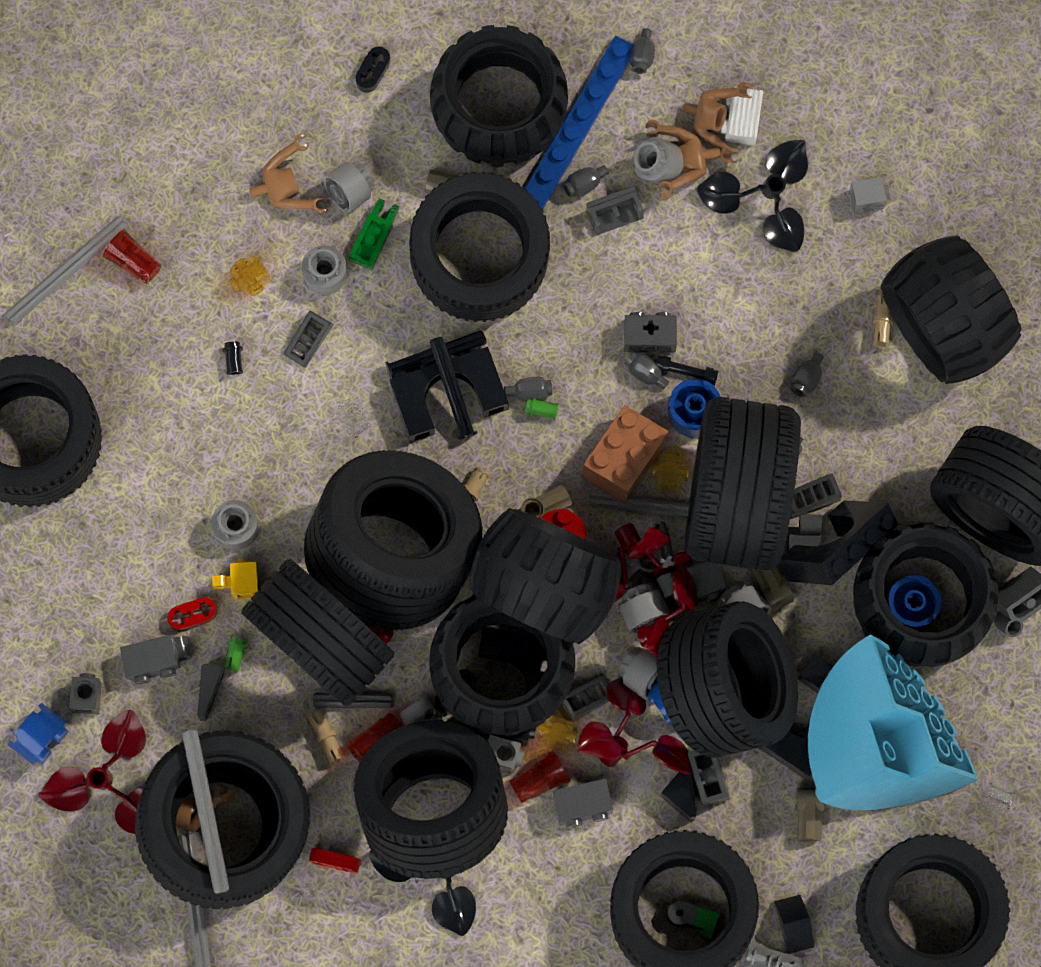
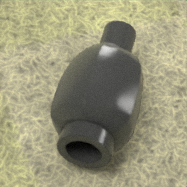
(642, 52)
(584, 180)
(646, 370)
(807, 376)
(530, 388)

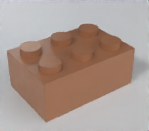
(624, 454)

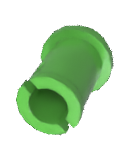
(541, 408)
(234, 653)

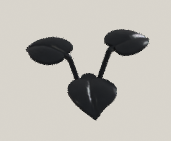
(788, 165)
(450, 909)

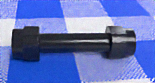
(665, 364)

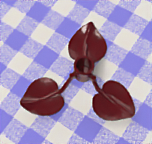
(637, 547)
(685, 594)
(610, 749)
(67, 785)

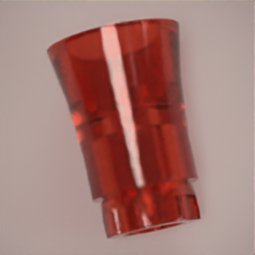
(132, 257)
(360, 744)
(539, 778)

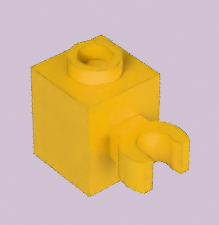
(242, 579)

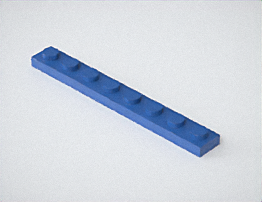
(579, 121)

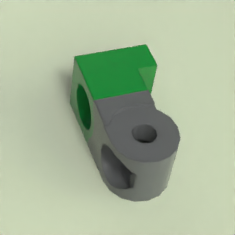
(693, 917)

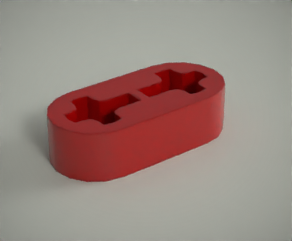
(190, 608)
(334, 860)

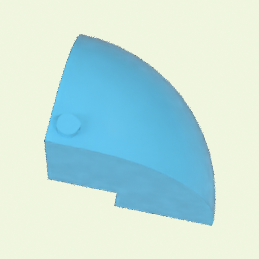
(881, 735)

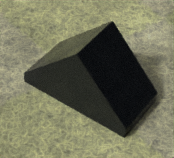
(680, 795)
(794, 924)

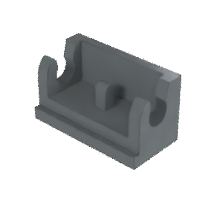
(614, 210)

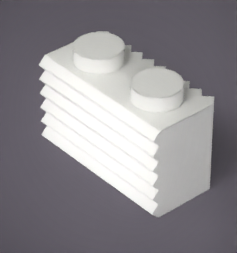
(743, 118)

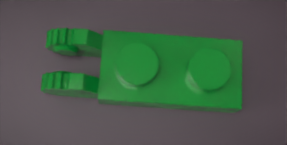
(373, 236)

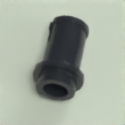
(233, 357)

